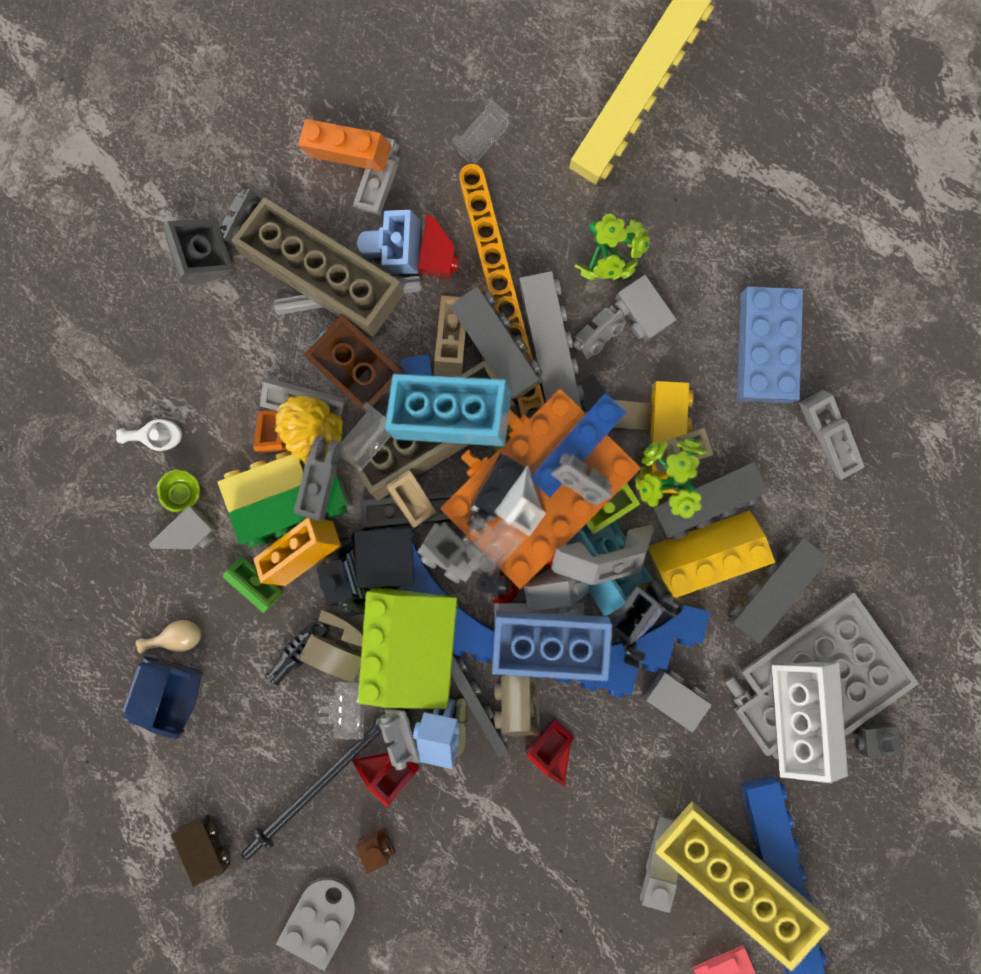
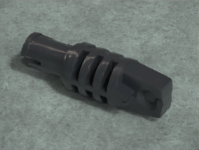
(292, 652)

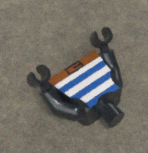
(339, 579)
(640, 615)

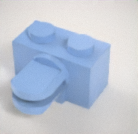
(394, 242)
(438, 737)

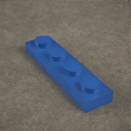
(579, 441)

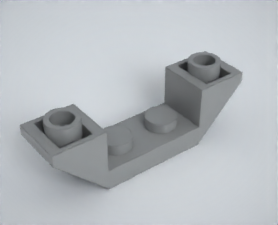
(577, 563)

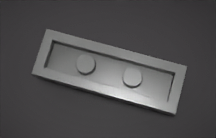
(277, 392)

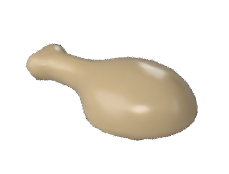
(176, 637)

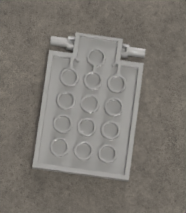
(842, 634)

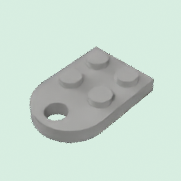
(319, 922)

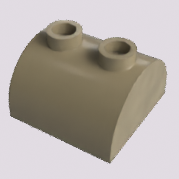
(518, 705)

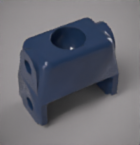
(162, 696)

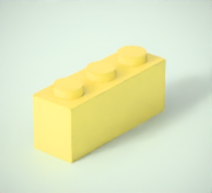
(261, 481)

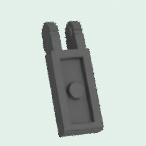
(318, 479)

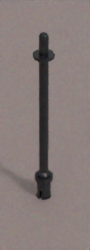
(264, 837)

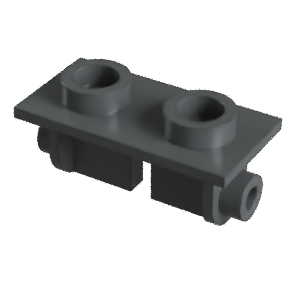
(242, 206)

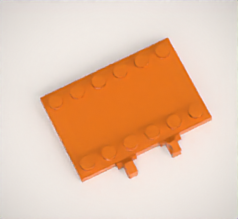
(566, 510)

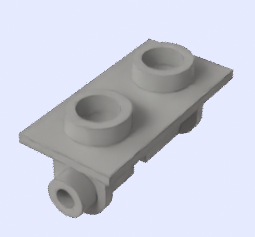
(609, 324)
(592, 486)
(396, 727)

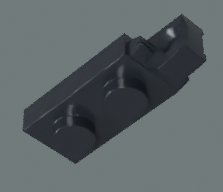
(494, 489)

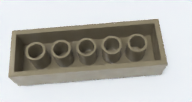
(318, 267)
(417, 456)

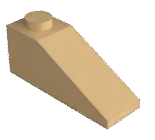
(449, 341)

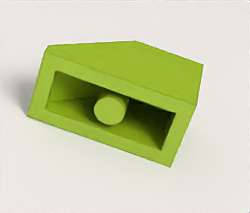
(616, 507)

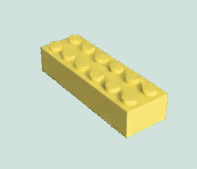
(742, 886)

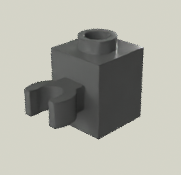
(878, 740)

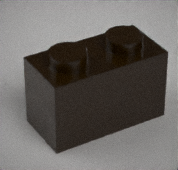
(201, 849)

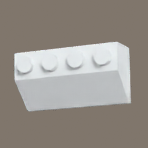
(809, 721)

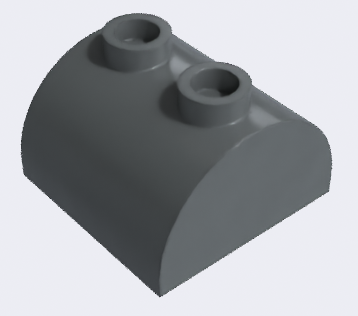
(197, 250)

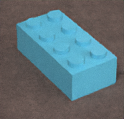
(448, 409)

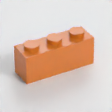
(344, 145)

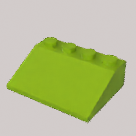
(407, 649)

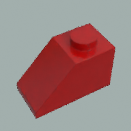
(437, 252)

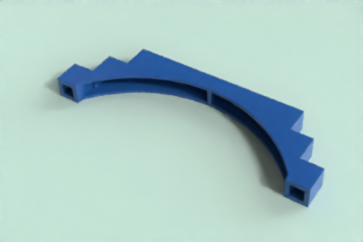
(656, 643)

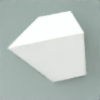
(521, 505)

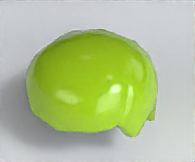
(178, 490)

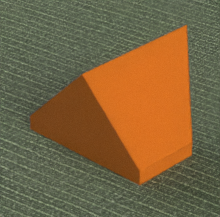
(266, 437)

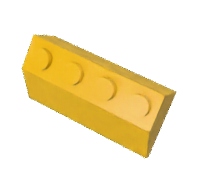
(711, 554)

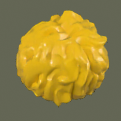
(302, 421)

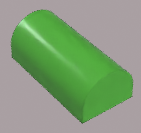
(245, 580)

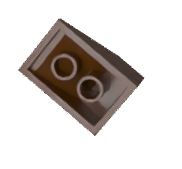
(352, 363)

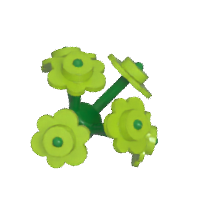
(607, 236)
(679, 471)

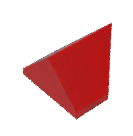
(551, 751)
(382, 777)

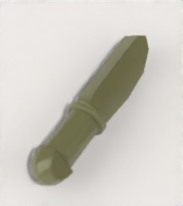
(460, 715)

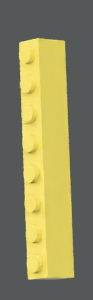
(638, 88)

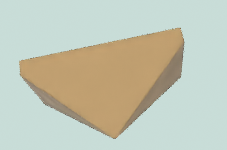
(410, 498)

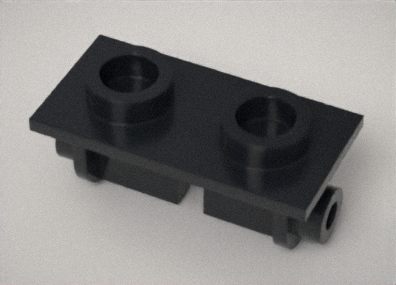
(493, 584)

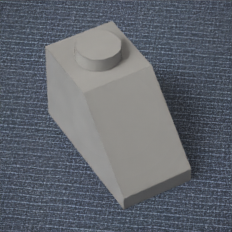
(187, 531)
(553, 591)

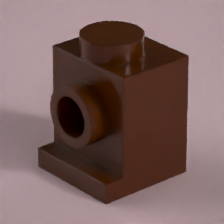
(375, 850)

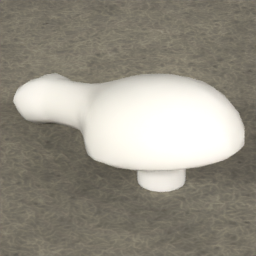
(156, 435)

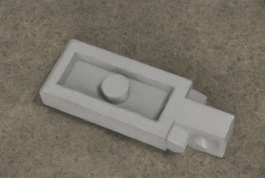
(376, 184)

